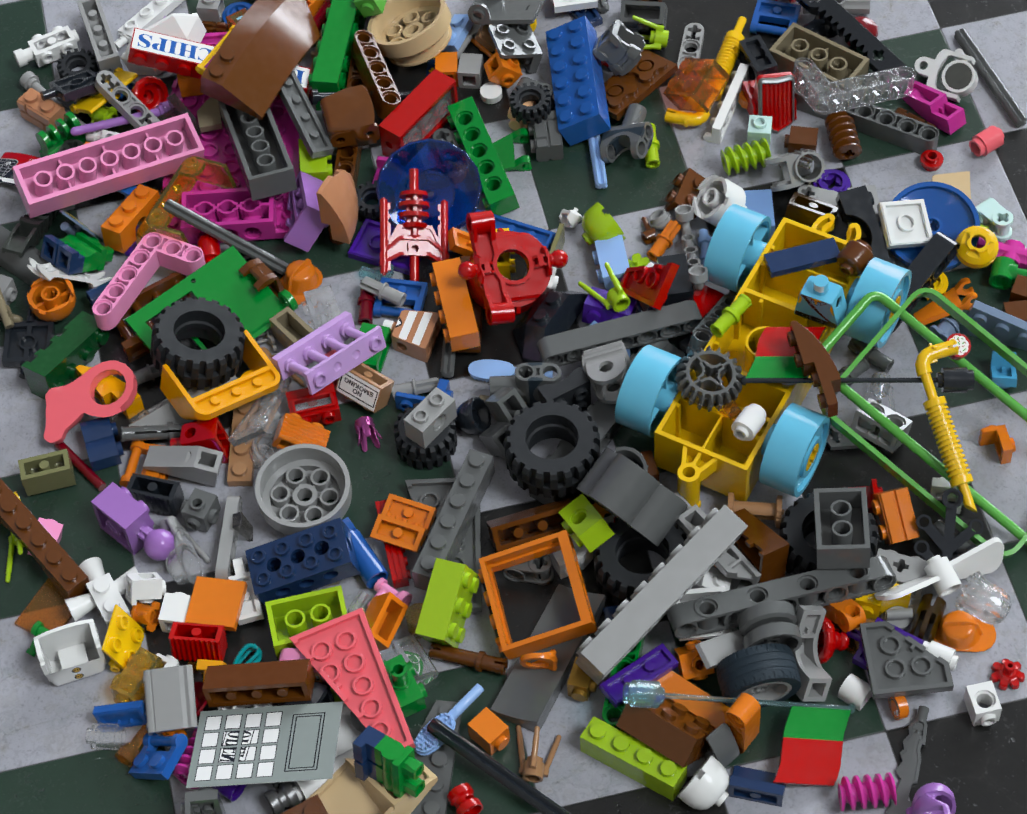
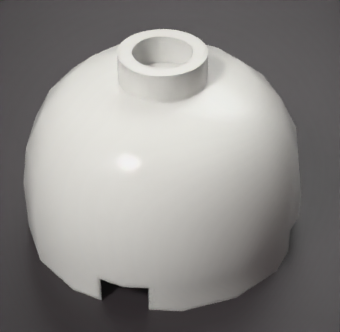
(706, 786)

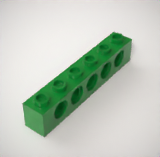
(479, 146)

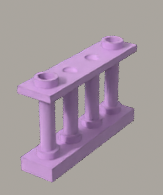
(321, 341)

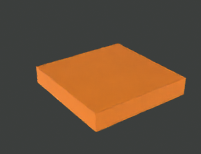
(216, 602)

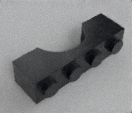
(857, 207)

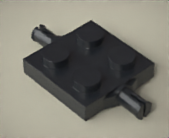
(73, 86)
(25, 340)

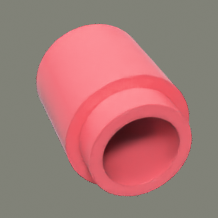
(987, 141)

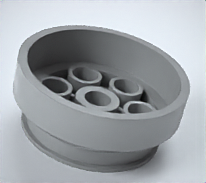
(312, 464)

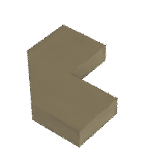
(209, 116)

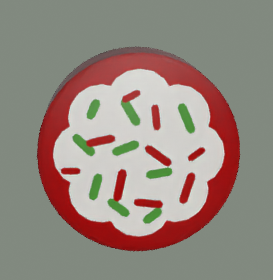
(963, 344)

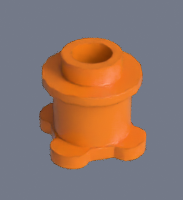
(146, 614)

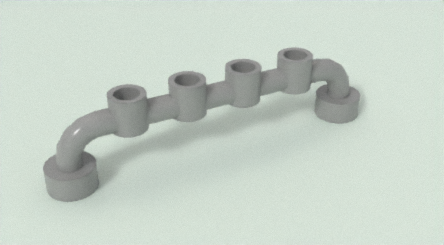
(697, 273)

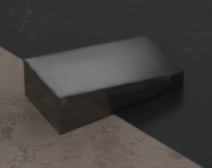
(242, 526)

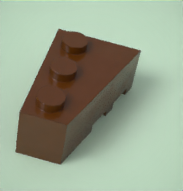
(762, 547)

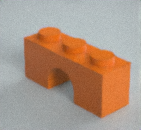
(120, 227)

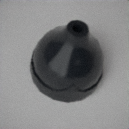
(473, 416)

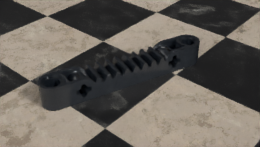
(854, 32)

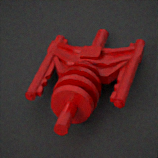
(413, 237)

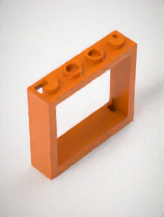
(521, 554)

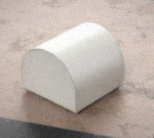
(855, 691)

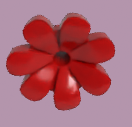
(1007, 673)

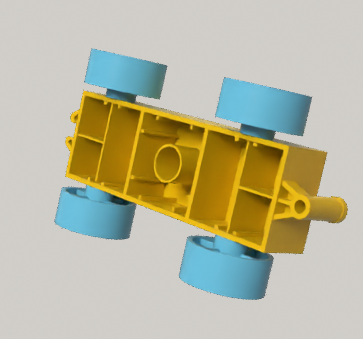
(792, 440)

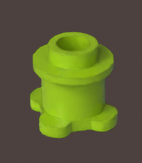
(103, 113)

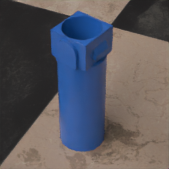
(369, 565)

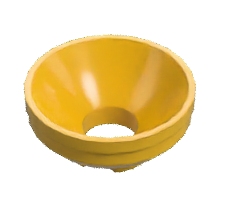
(973, 256)

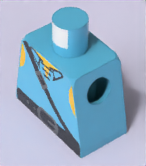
(822, 301)

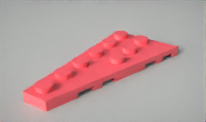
(353, 667)

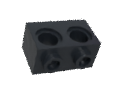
(758, 57)

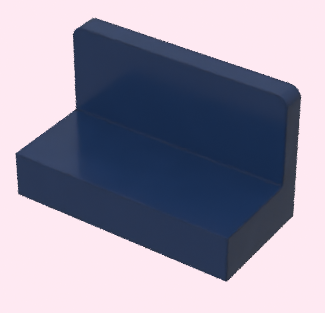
(755, 786)

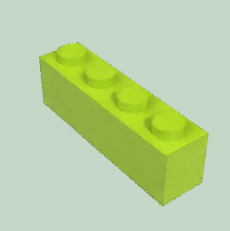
(632, 758)

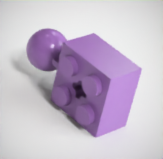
(130, 523)

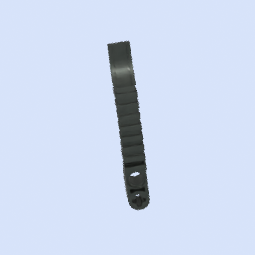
(31, 230)

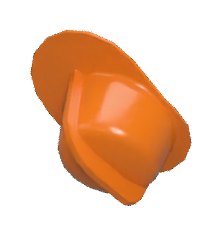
(301, 277)
(965, 632)

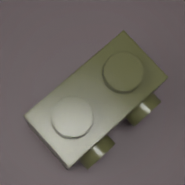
(47, 472)

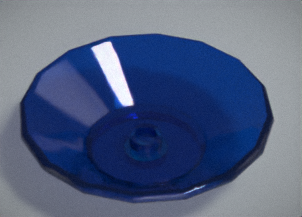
(442, 170)

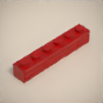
(395, 558)

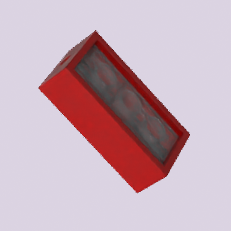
(419, 113)

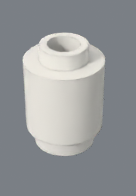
(749, 422)
(943, 651)

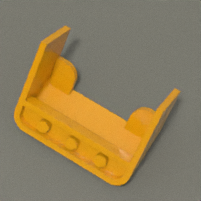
(252, 384)

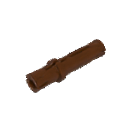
(479, 661)

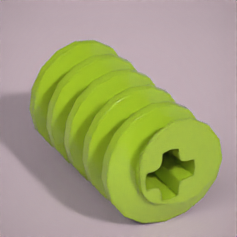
(745, 155)

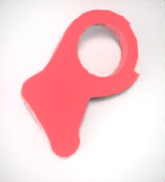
(70, 402)

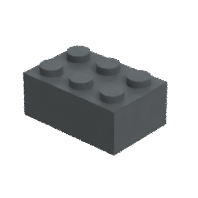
(841, 528)

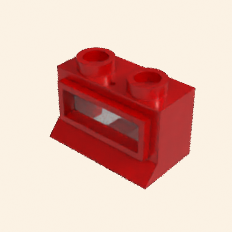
(318, 408)

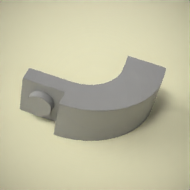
(814, 679)

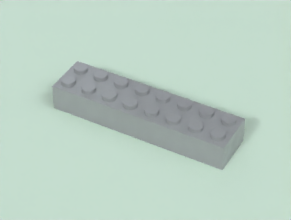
(653, 599)

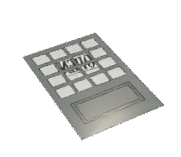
(265, 745)

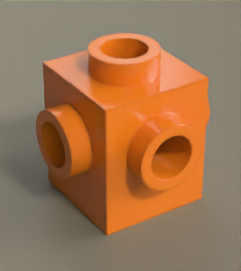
(502, 71)
(690, 662)

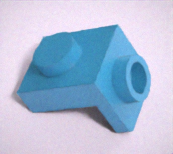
(1002, 372)

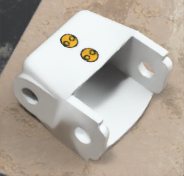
(70, 652)

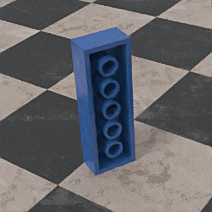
(577, 81)

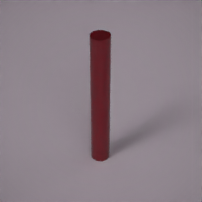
(83, 467)

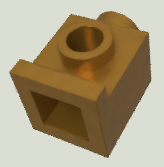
(580, 684)

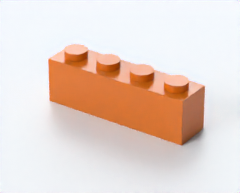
(455, 304)

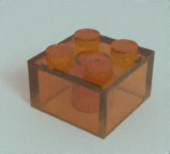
(696, 84)

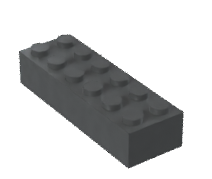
(259, 152)

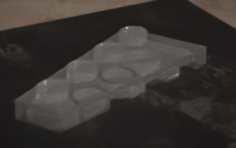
(260, 415)

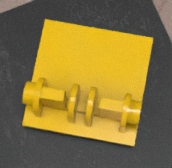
(122, 639)

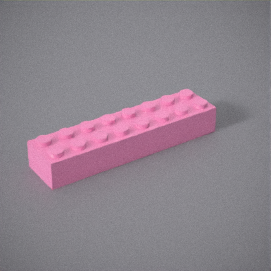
(106, 165)

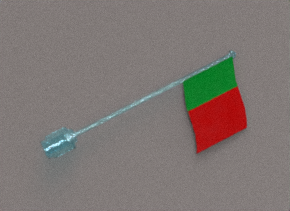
(809, 739)

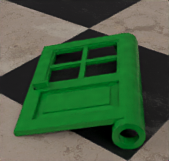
(223, 283)

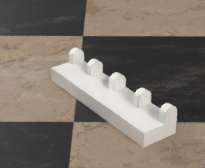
(728, 106)

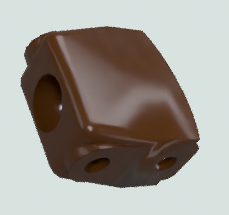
(349, 117)

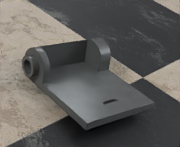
(504, 11)

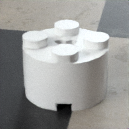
(715, 197)

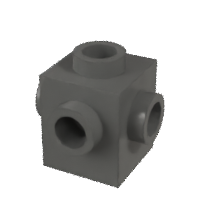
(200, 510)

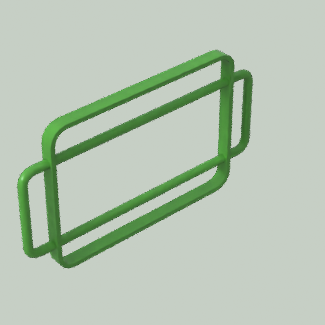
(981, 333)

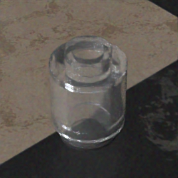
(105, 736)

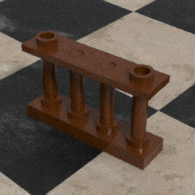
(133, 346)

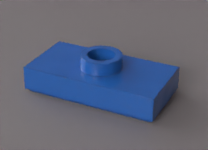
(124, 713)

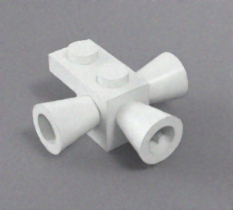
(102, 594)

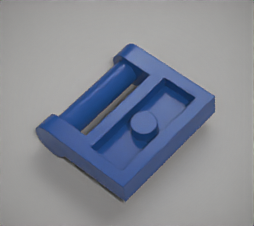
(775, 13)
(415, 292)
(158, 764)

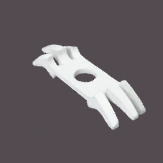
(47, 272)

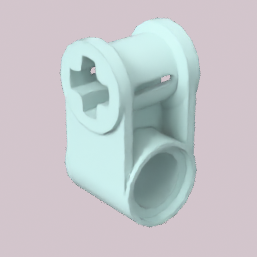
(995, 217)

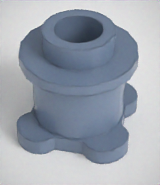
(946, 328)

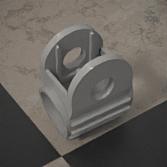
(789, 169)
(606, 367)

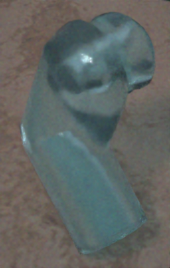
(375, 274)

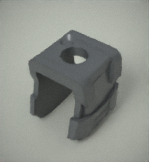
(619, 48)

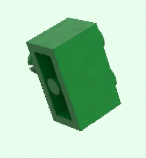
(408, 692)

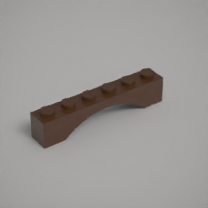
(52, 558)

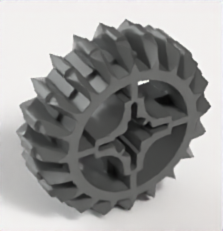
(708, 387)

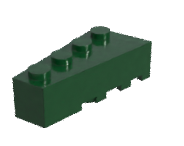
(59, 360)

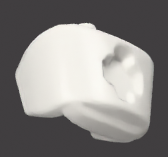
(570, 218)

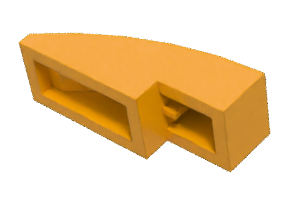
(110, 390)

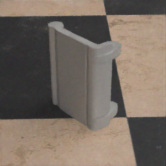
(170, 699)

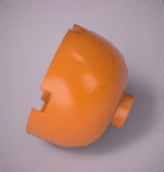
(52, 299)

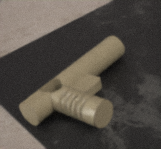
(7, 316)

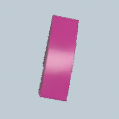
(935, 108)

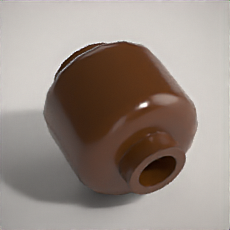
(854, 257)

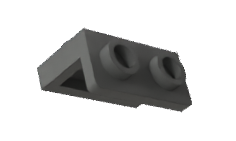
(202, 802)

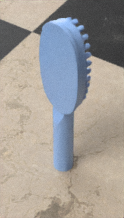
(485, 368)
(426, 742)

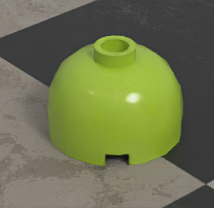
(599, 225)

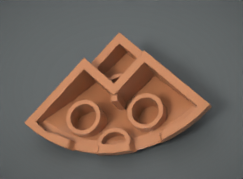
(339, 205)

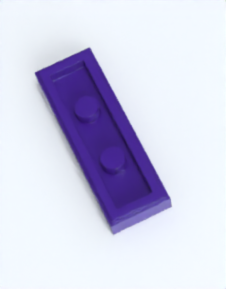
(648, 667)

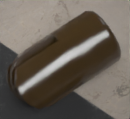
(929, 615)

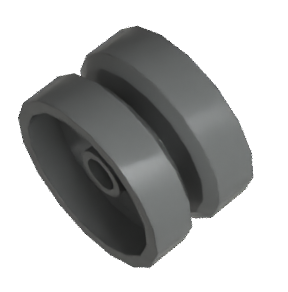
(769, 624)

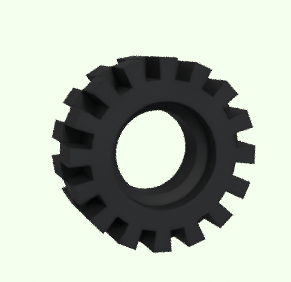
(74, 60)
(530, 113)
(365, 194)

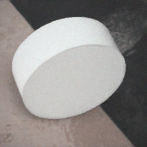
(490, 93)

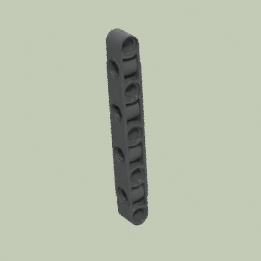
(814, 587)

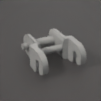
(270, 339)

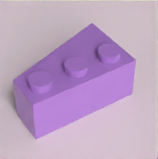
(305, 216)

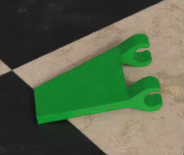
(505, 151)

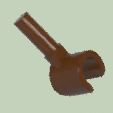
(648, 235)

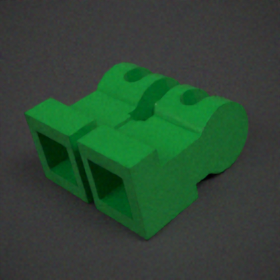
(52, 140)

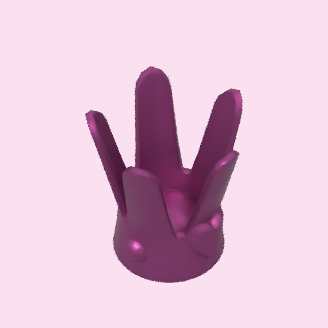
(366, 428)

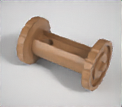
(760, 510)

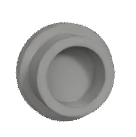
(659, 219)

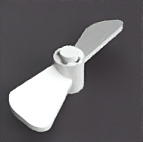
(946, 574)

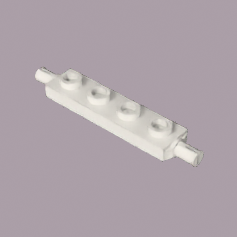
(144, 18)

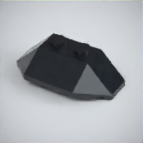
(549, 315)

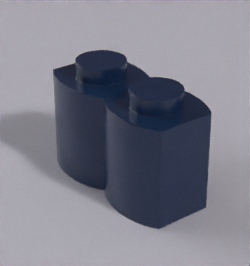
(101, 443)

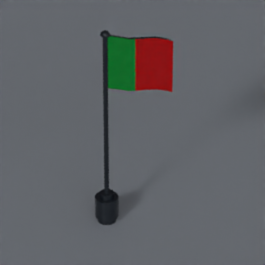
(776, 364)

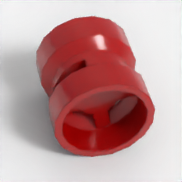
(463, 799)

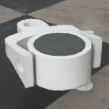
(957, 77)

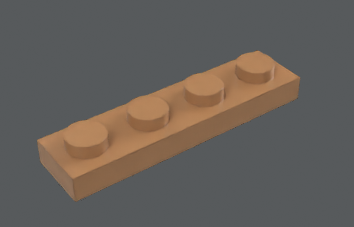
(240, 465)

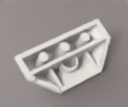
(176, 25)

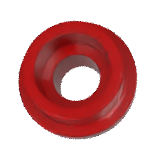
(931, 160)

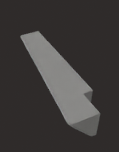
(165, 412)
(733, 562)

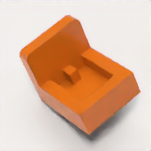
(459, 242)
(1000, 438)

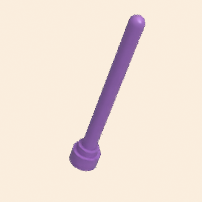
(160, 109)

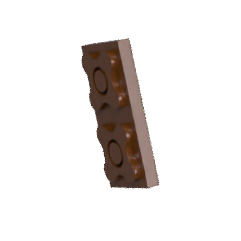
(638, 83)

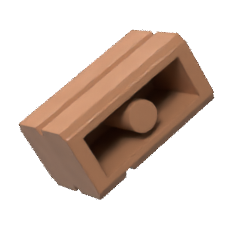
(38, 111)

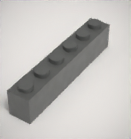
(455, 515)

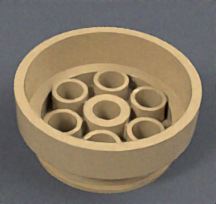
(412, 30)

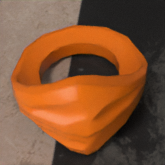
(546, 660)

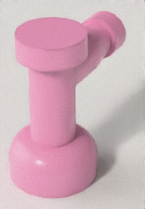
(382, 587)

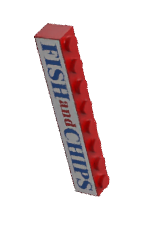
(179, 55)

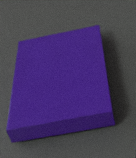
(367, 247)

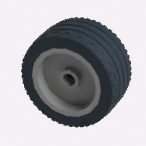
(761, 671)

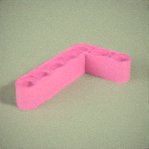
(126, 285)

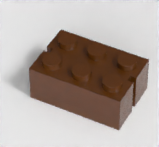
(668, 730)

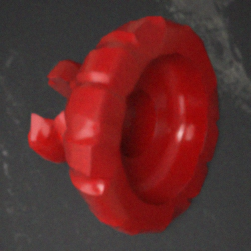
(150, 91)
(830, 640)

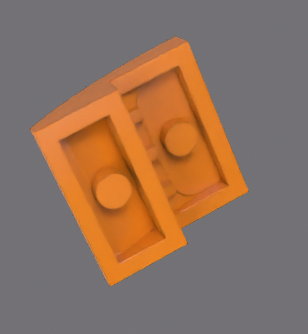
(403, 523)

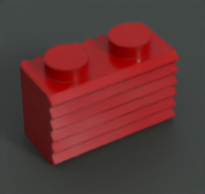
(197, 641)

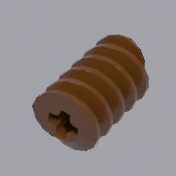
(843, 136)

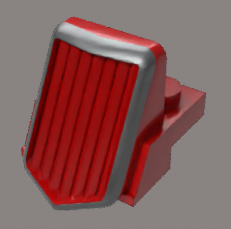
(773, 97)

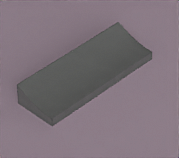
(533, 692)

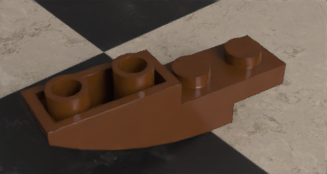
(817, 363)

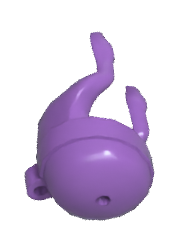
(933, 799)

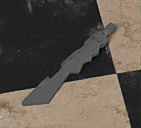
(911, 761)

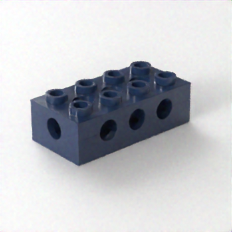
(302, 561)

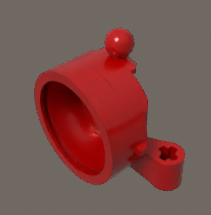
(485, 283)

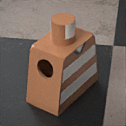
(415, 333)

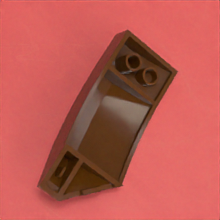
(260, 55)

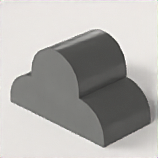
(632, 495)

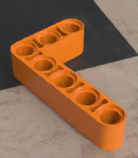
(741, 717)

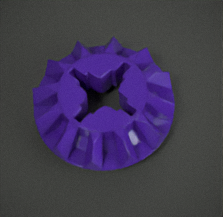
(841, 180)

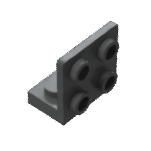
(517, 42)

